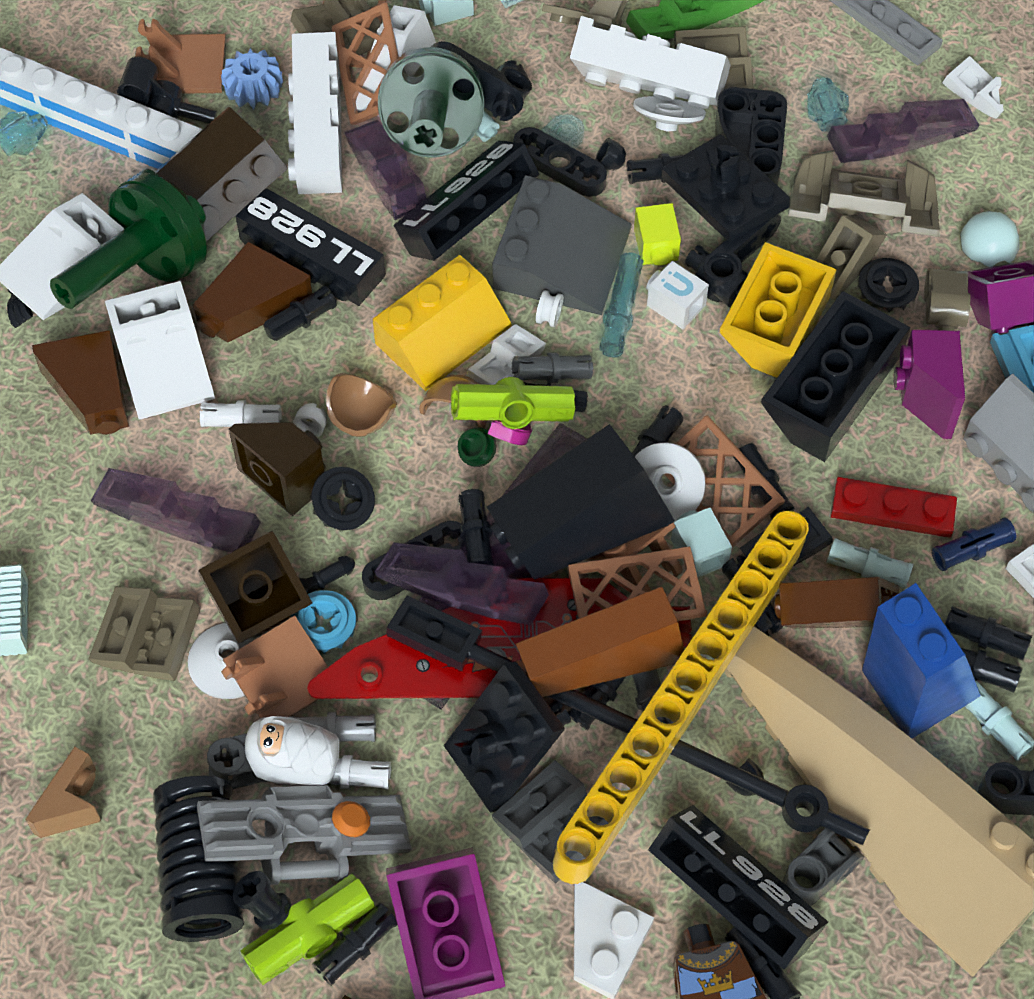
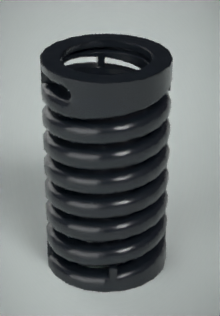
(189, 886)

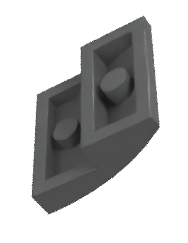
(541, 813)

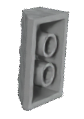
(1005, 436)

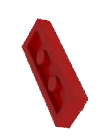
(894, 507)

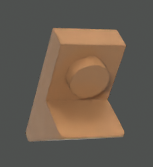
(60, 805)

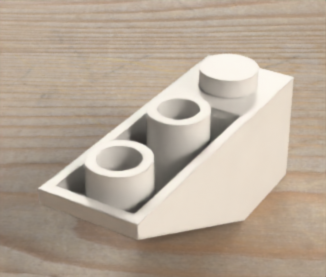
(410, 32)

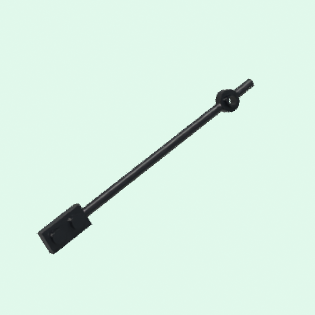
(457, 642)

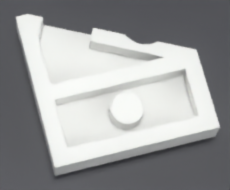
(605, 939)

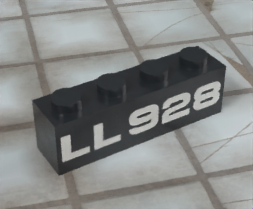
(465, 200)
(312, 245)
(738, 886)

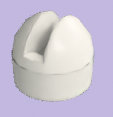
(311, 412)

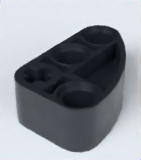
(754, 125)

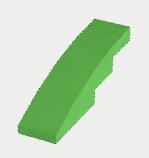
(683, 15)

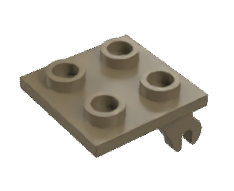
(603, 12)

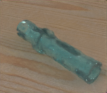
(619, 316)

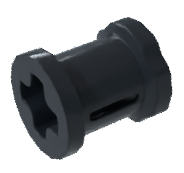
(257, 896)

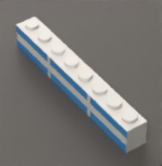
(91, 111)

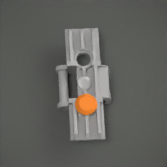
(303, 814)

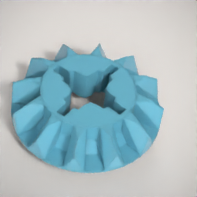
(328, 605)

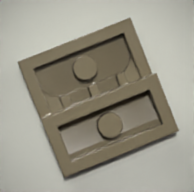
(322, 18)
(725, 41)
(144, 633)

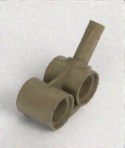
(947, 298)

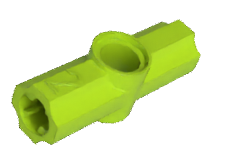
(512, 402)
(308, 929)

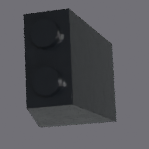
(578, 507)

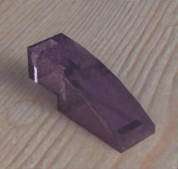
(386, 168)

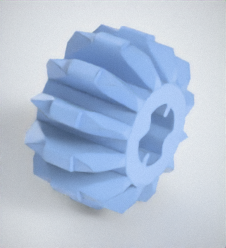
(252, 78)

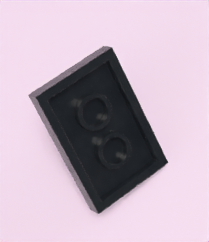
(725, 188)
(503, 736)

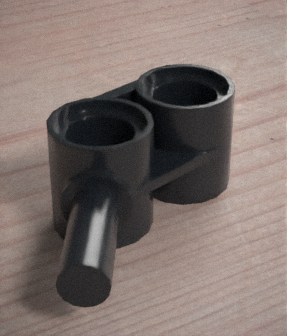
(140, 86)
(1018, 782)

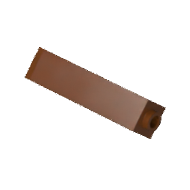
(604, 645)

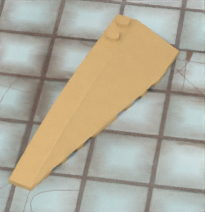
(931, 839)

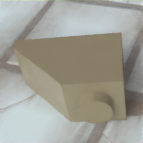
(849, 250)

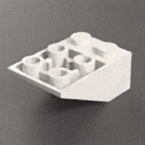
(51, 248)
(159, 350)

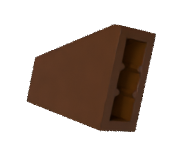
(249, 293)
(86, 379)
(832, 602)

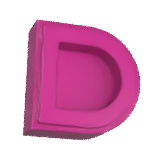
(512, 436)

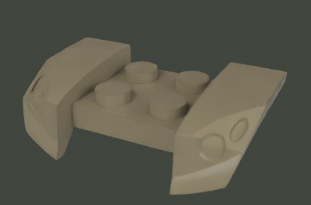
(822, 187)

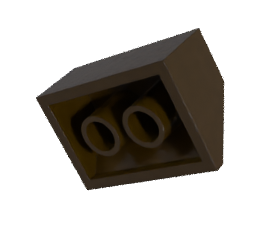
(223, 168)

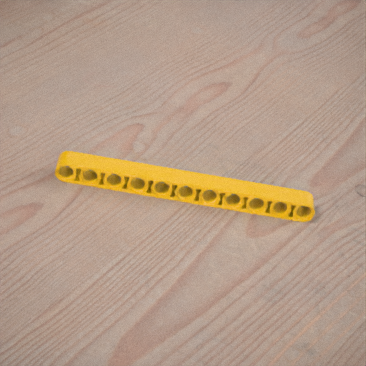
(676, 703)

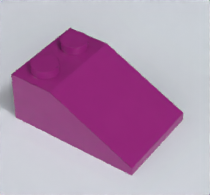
(445, 926)

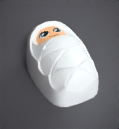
(291, 751)

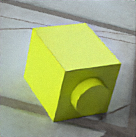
(657, 234)

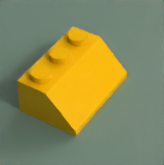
(777, 308)
(441, 323)

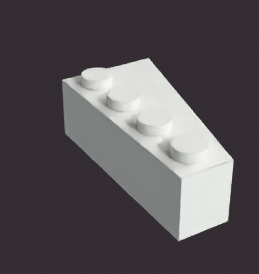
(649, 64)
(315, 114)

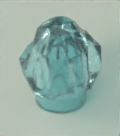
(827, 104)
(21, 132)

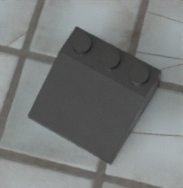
(559, 246)

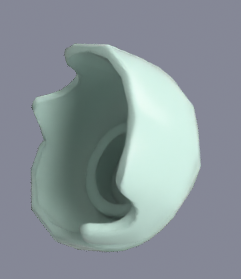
(990, 238)

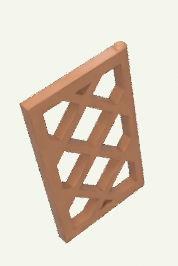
(345, 57)
(752, 478)
(651, 562)

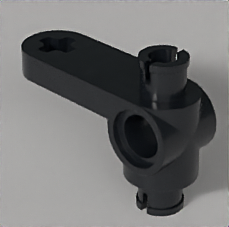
(503, 87)
(727, 261)

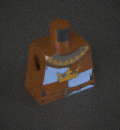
(713, 969)

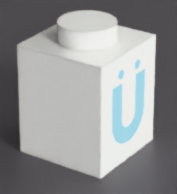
(676, 294)

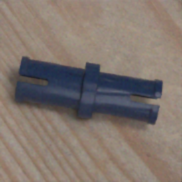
(974, 544)

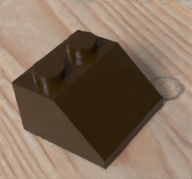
(279, 460)
(254, 587)

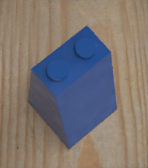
(917, 663)

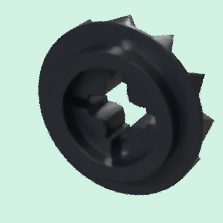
(900, 275)
(355, 486)

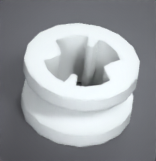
(549, 308)

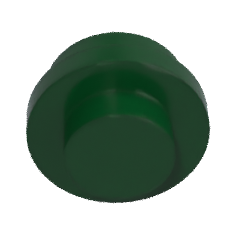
(476, 447)

